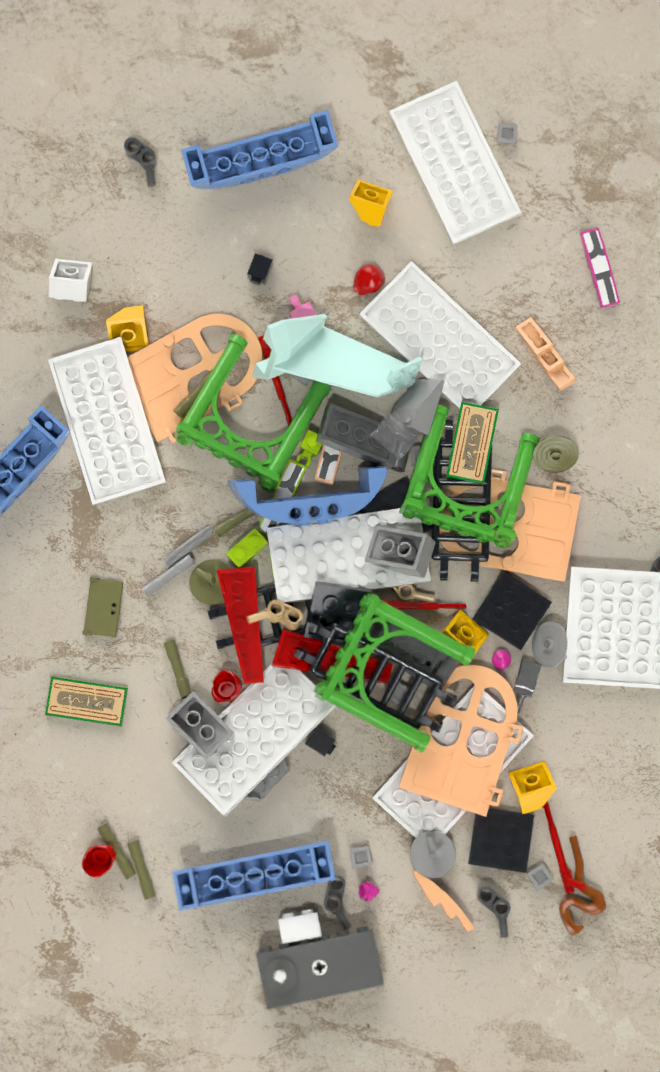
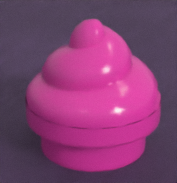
(501, 659)
(368, 891)

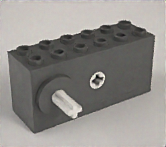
(290, 974)

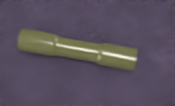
(185, 405)
(230, 523)
(181, 680)
(137, 857)
(123, 863)

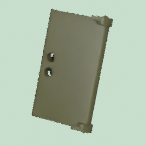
(101, 607)

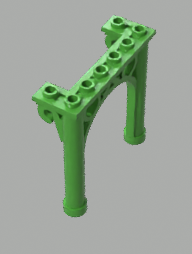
(268, 477)
(415, 500)
(366, 710)

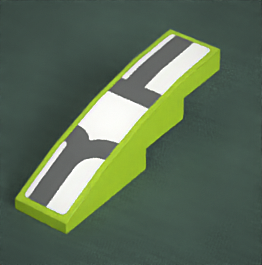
(286, 487)

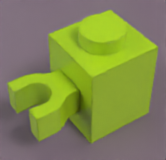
(309, 448)

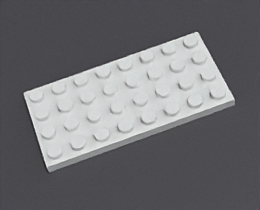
(455, 162)
(429, 324)
(107, 421)
(334, 555)
(266, 726)
(425, 814)

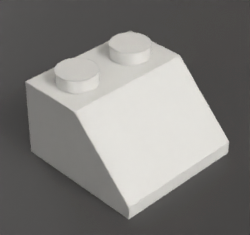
(70, 280)
(299, 927)

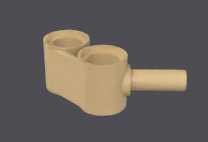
(414, 594)
(283, 617)

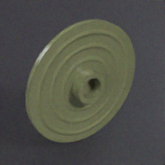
(555, 454)
(205, 582)

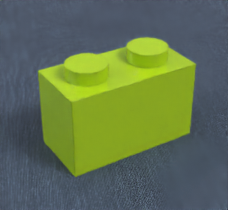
(247, 549)

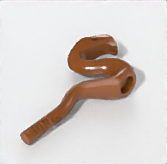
(594, 908)

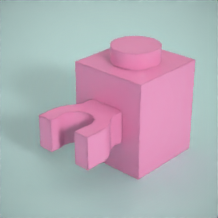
(300, 310)

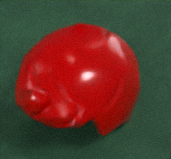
(368, 279)
(226, 686)
(98, 860)

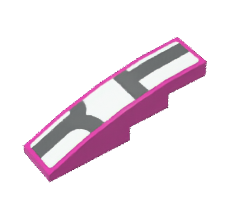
(599, 267)

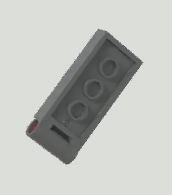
(351, 435)
(416, 653)

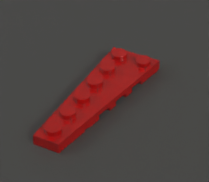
(240, 601)
(290, 641)

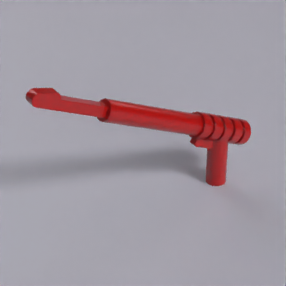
(276, 380)
(423, 605)
(566, 875)

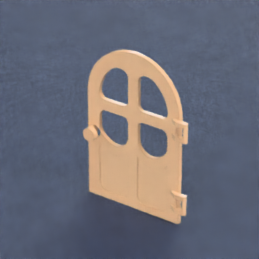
(165, 386)
(542, 533)
(451, 771)

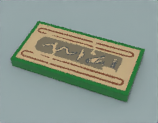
(472, 443)
(86, 701)

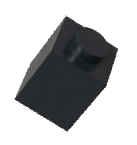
(259, 269)
(321, 742)

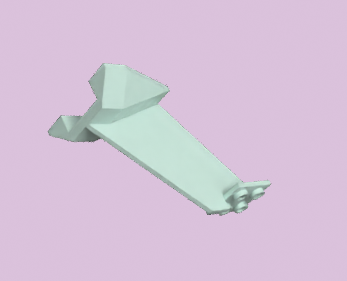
(320, 354)

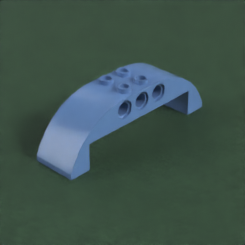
(261, 155)
(29, 455)
(341, 503)
(253, 875)

